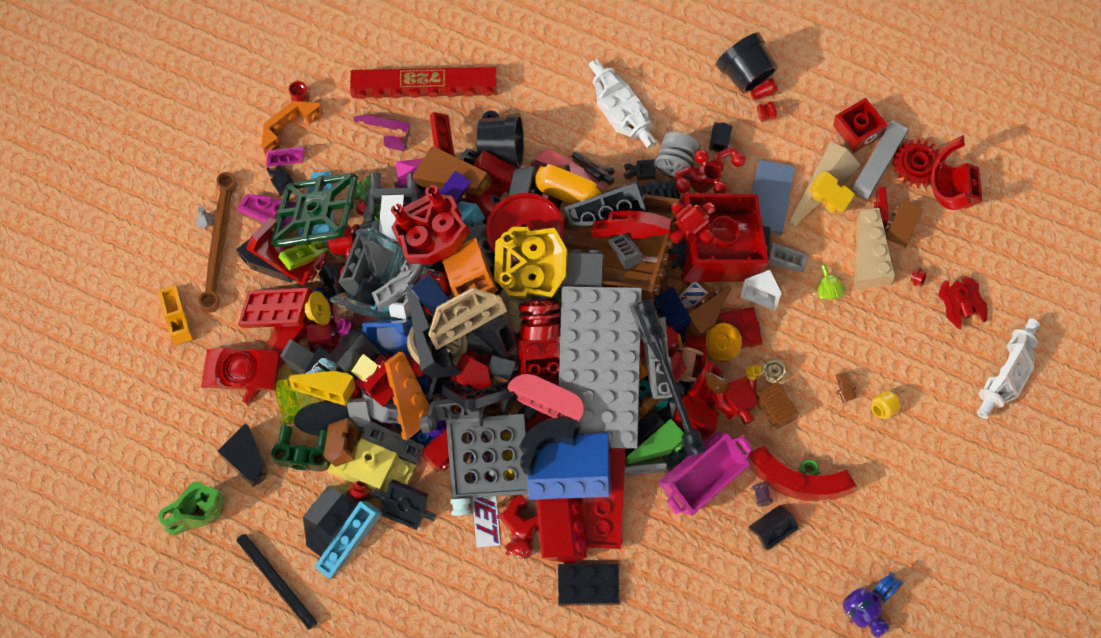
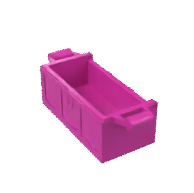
(706, 473)

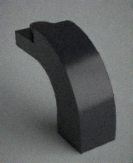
(543, 434)

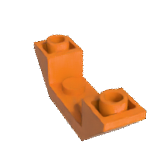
(307, 110)

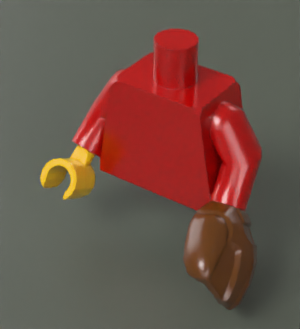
(737, 396)

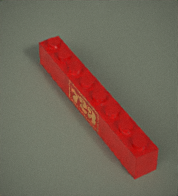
(423, 82)

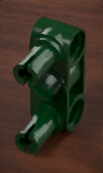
(299, 456)

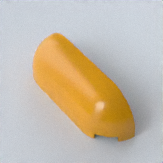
(564, 184)

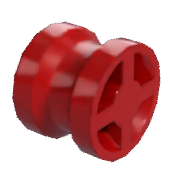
(766, 111)

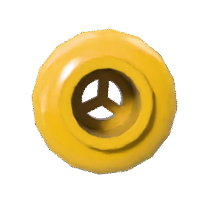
(886, 405)

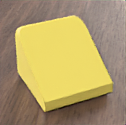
(364, 368)

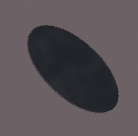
(320, 415)

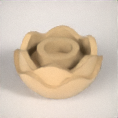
(774, 365)

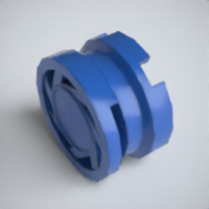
(885, 585)

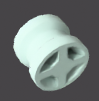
(460, 506)

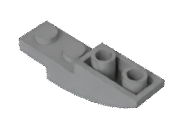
(655, 372)

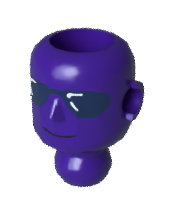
(865, 611)

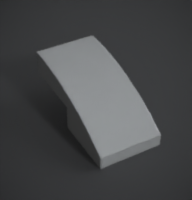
(359, 412)

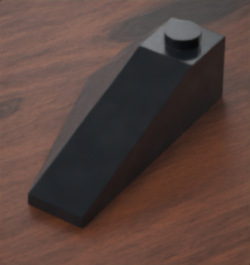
(598, 207)

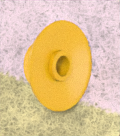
(318, 308)

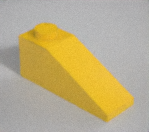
(325, 385)

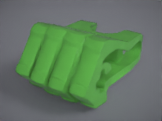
(197, 494)

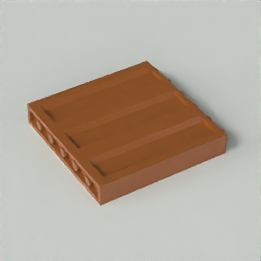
(653, 250)

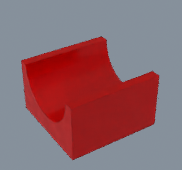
(737, 243)

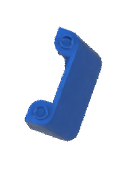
(390, 338)

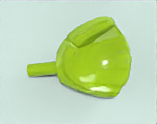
(830, 286)

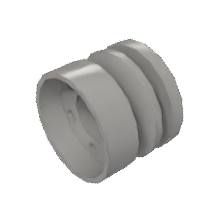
(676, 153)

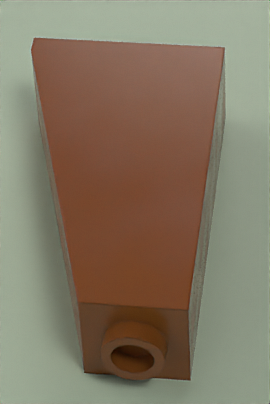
(439, 167)

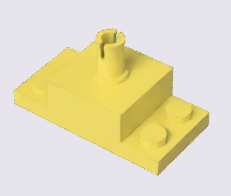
(374, 467)

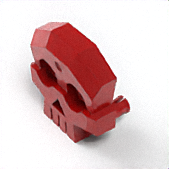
(425, 220)

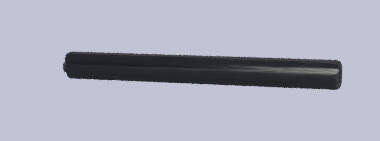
(276, 581)

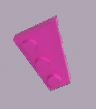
(263, 208)

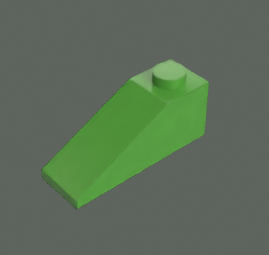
(661, 443)

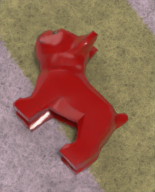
(520, 528)

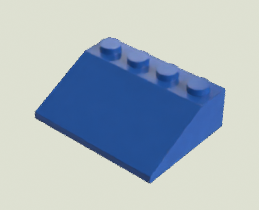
(573, 470)

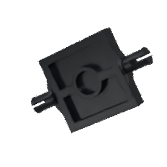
(404, 504)

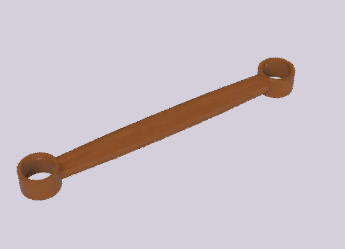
(217, 242)

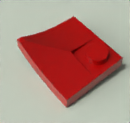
(700, 391)

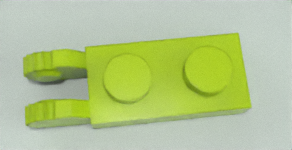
(302, 254)

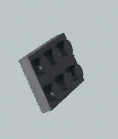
(588, 584)

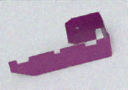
(389, 141)

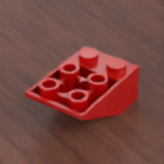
(539, 358)

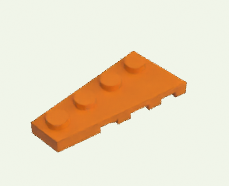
(407, 395)

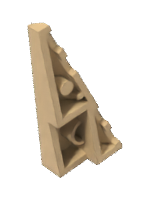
(839, 164)

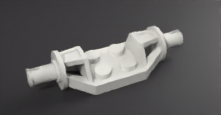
(621, 105)
(1013, 373)

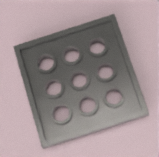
(459, 467)

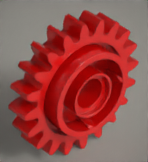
(905, 163)

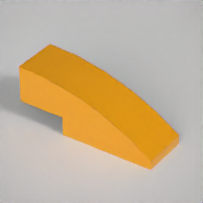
(174, 315)

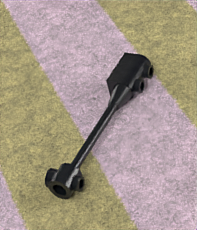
(653, 334)

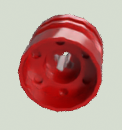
(539, 320)

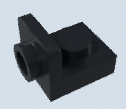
(366, 288)

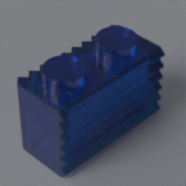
(671, 307)

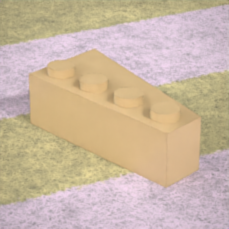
(872, 254)

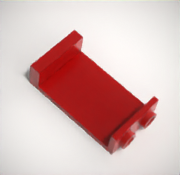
(261, 246)

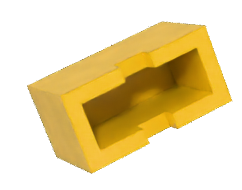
(826, 190)

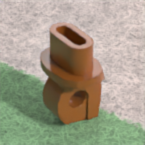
(846, 392)

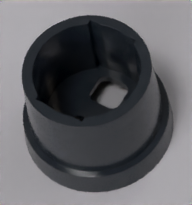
(747, 62)
(502, 138)

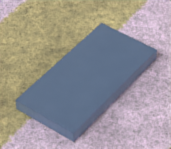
(773, 189)

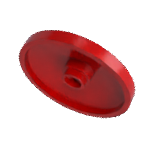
(523, 211)

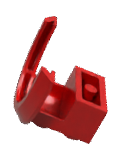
(956, 186)

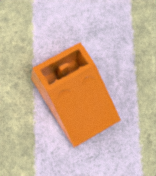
(469, 269)

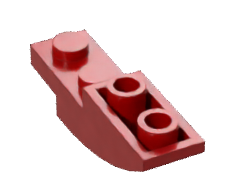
(637, 223)

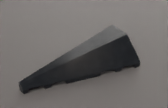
(432, 361)

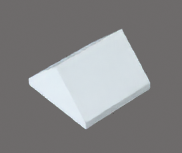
(762, 290)

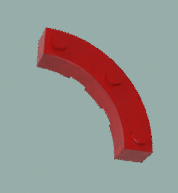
(797, 484)

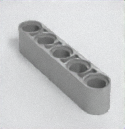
(880, 159)

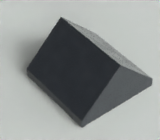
(350, 350)

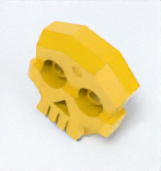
(547, 262)

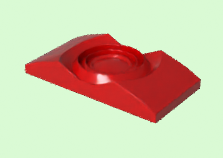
(241, 369)

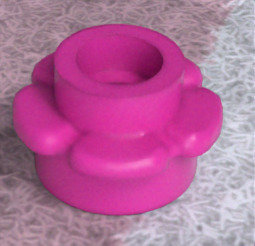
(343, 327)

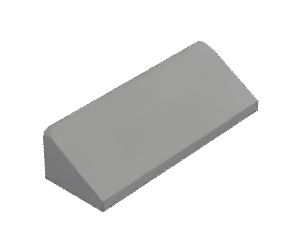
(653, 465)

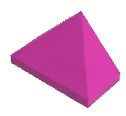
(284, 156)
(406, 167)

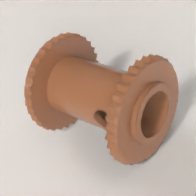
(688, 356)

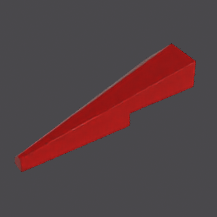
(277, 343)

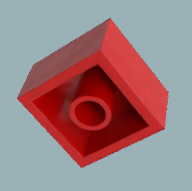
(860, 125)

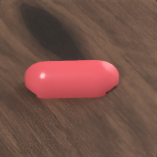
(546, 397)

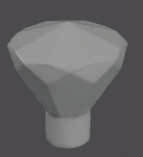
(203, 219)

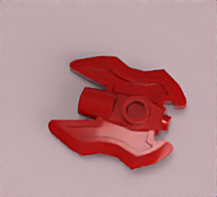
(962, 300)

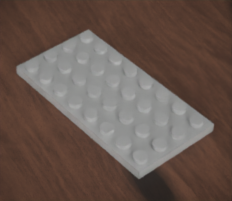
(602, 360)

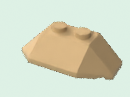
(464, 315)

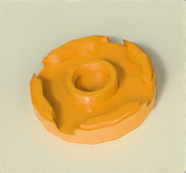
(723, 342)

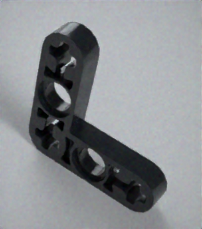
(475, 399)

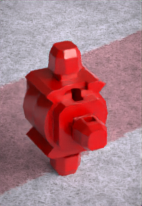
(692, 223)

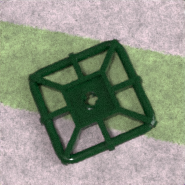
(307, 215)

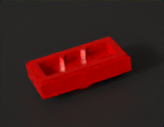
(881, 203)

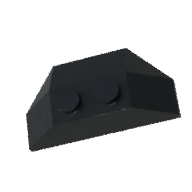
(328, 516)

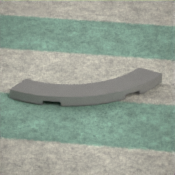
(397, 286)

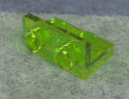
(286, 401)

